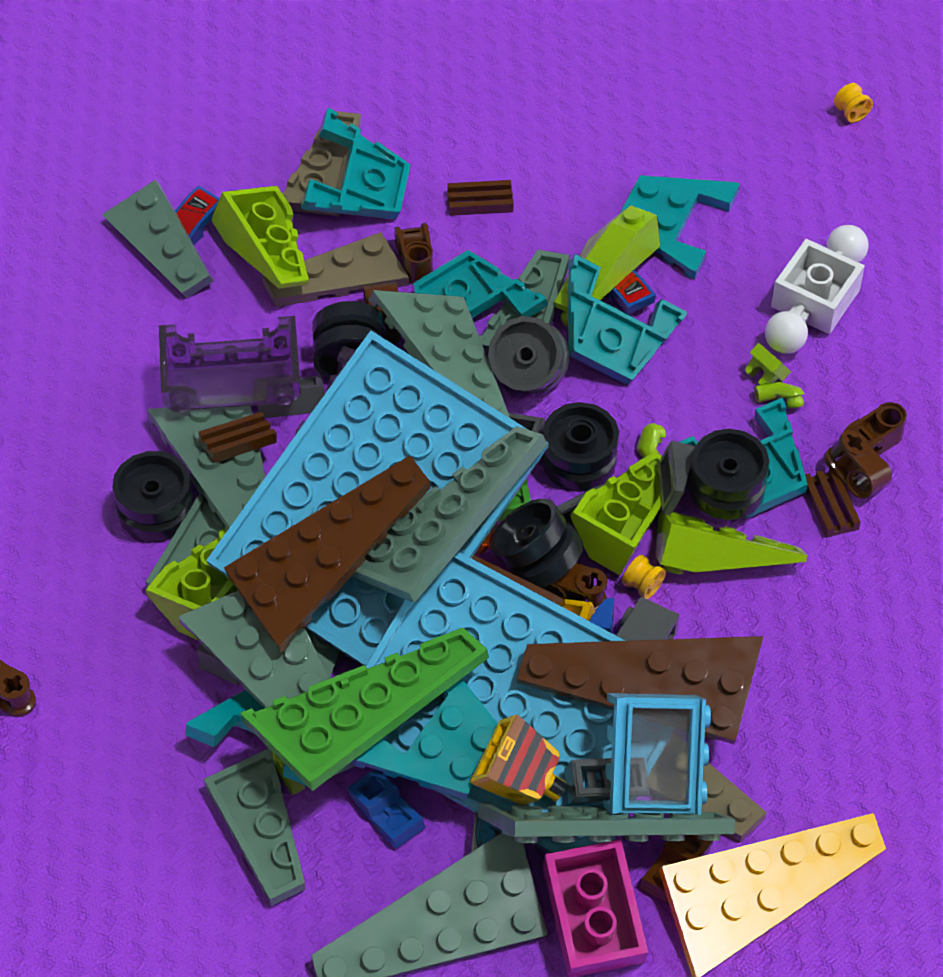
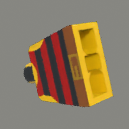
(519, 764)

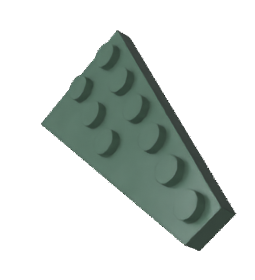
(443, 337)
(225, 483)
(446, 518)
(249, 654)
(567, 822)
(459, 913)

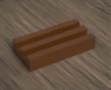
(480, 197)
(237, 434)
(842, 527)

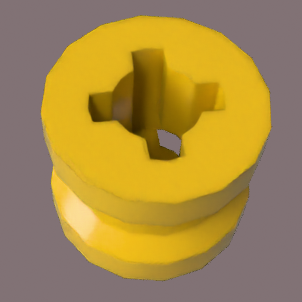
(853, 102)
(643, 576)

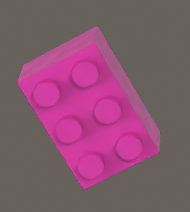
(594, 908)

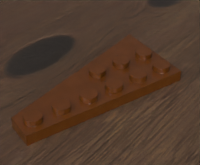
(315, 557)
(702, 667)

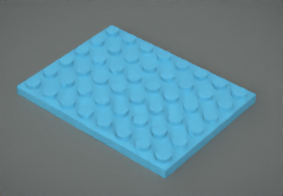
(365, 423)
(504, 621)

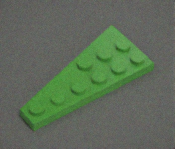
(355, 710)

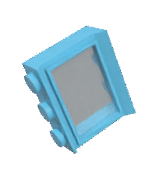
(657, 753)

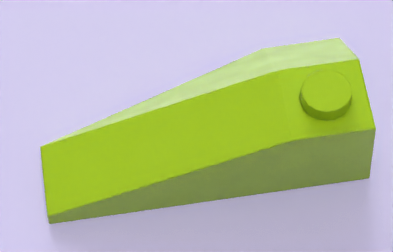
(262, 232)
(618, 250)
(619, 514)
(695, 546)
(189, 585)

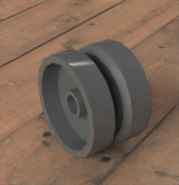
(548, 361)

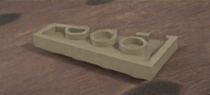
(344, 270)

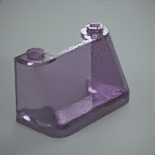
(229, 371)

